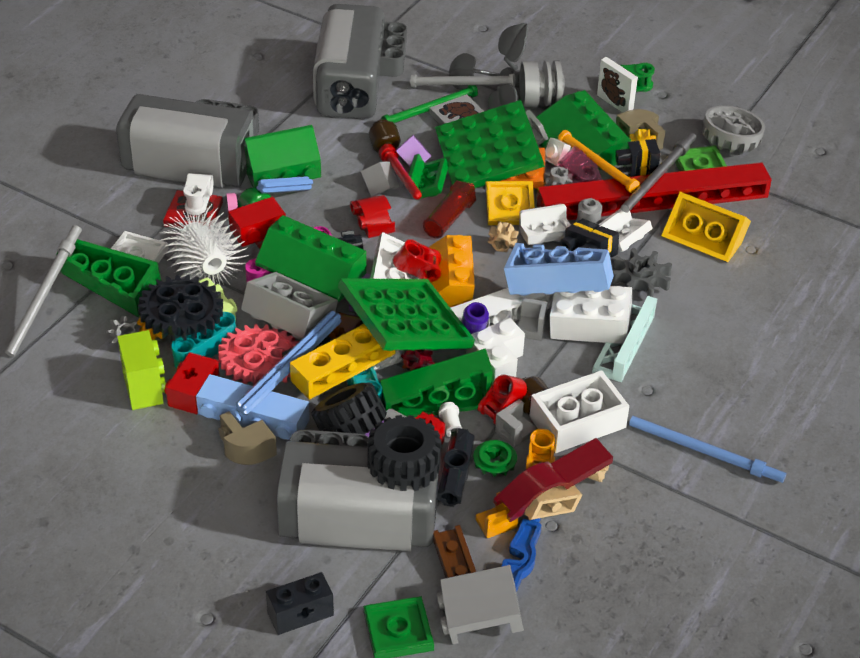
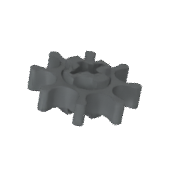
(642, 272)

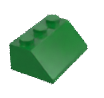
(283, 155)

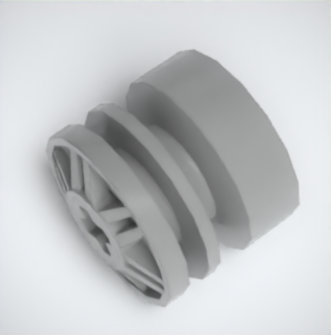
(537, 84)

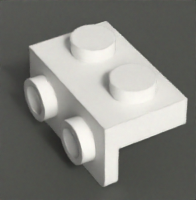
(543, 224)
(628, 228)

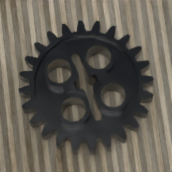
(180, 307)

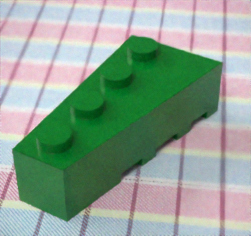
(455, 380)

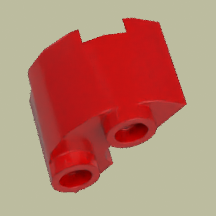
(373, 215)

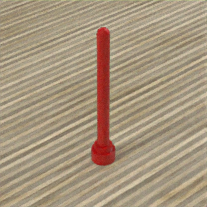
(388, 154)

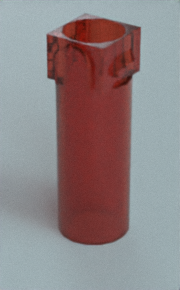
(459, 198)

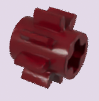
(410, 359)

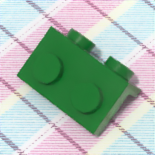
(428, 176)

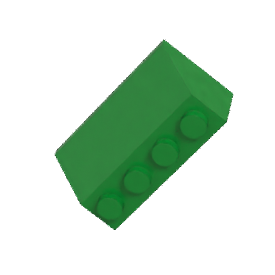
(310, 256)

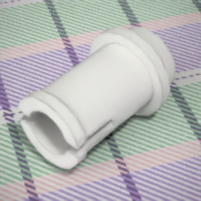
(449, 414)

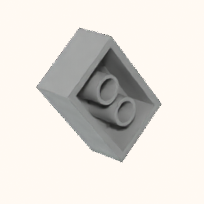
(286, 304)

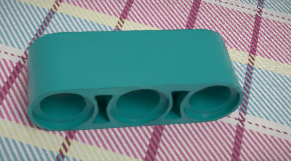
(204, 345)

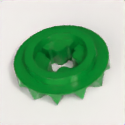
(493, 449)

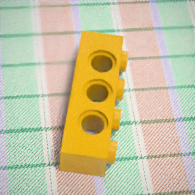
(336, 361)

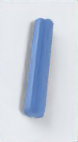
(284, 185)

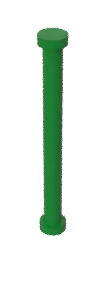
(470, 91)

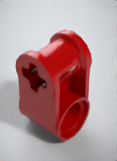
(416, 259)
(499, 397)

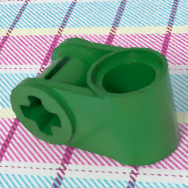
(643, 76)

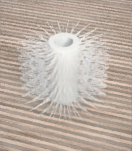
(203, 246)

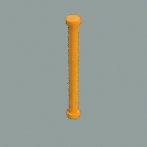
(631, 184)

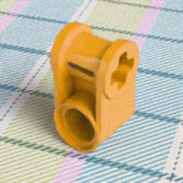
(540, 447)

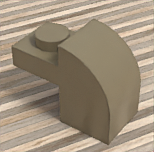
(641, 119)
(246, 444)

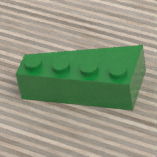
(111, 273)

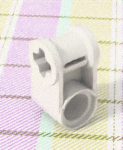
(198, 190)

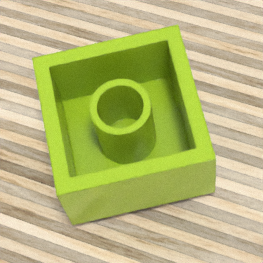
(142, 369)

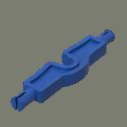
(524, 548)

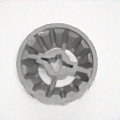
(733, 128)

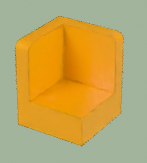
(495, 521)

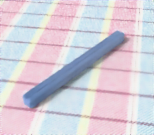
(282, 368)

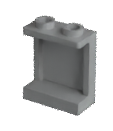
(479, 602)

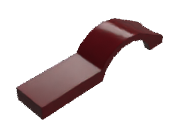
(543, 476)

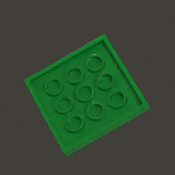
(490, 145)
(405, 314)

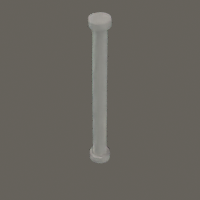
(463, 80)

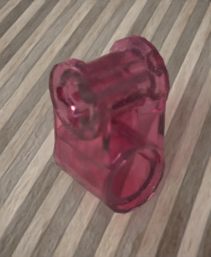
(580, 166)

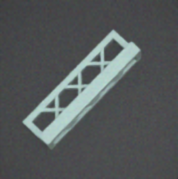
(631, 344)

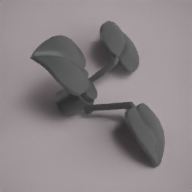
(512, 45)

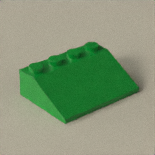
(586, 123)

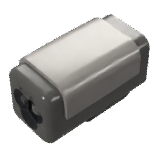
(351, 56)
(183, 137)
(335, 501)

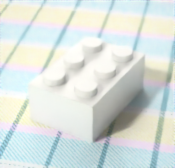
(592, 315)
(579, 410)

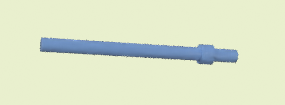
(756, 467)

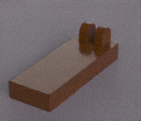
(453, 552)

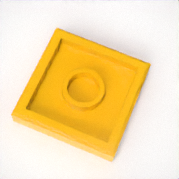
(507, 199)

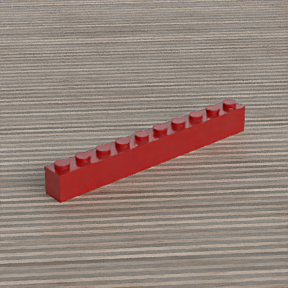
(707, 184)

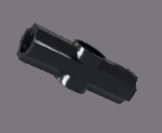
(455, 467)

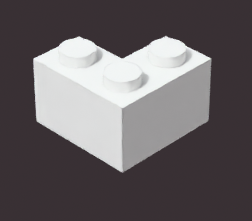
(503, 345)

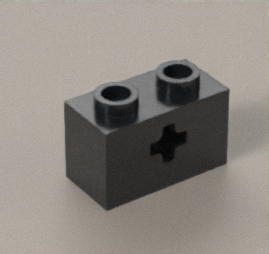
(300, 603)

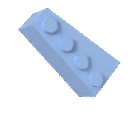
(557, 270)

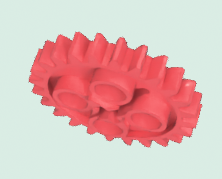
(253, 352)

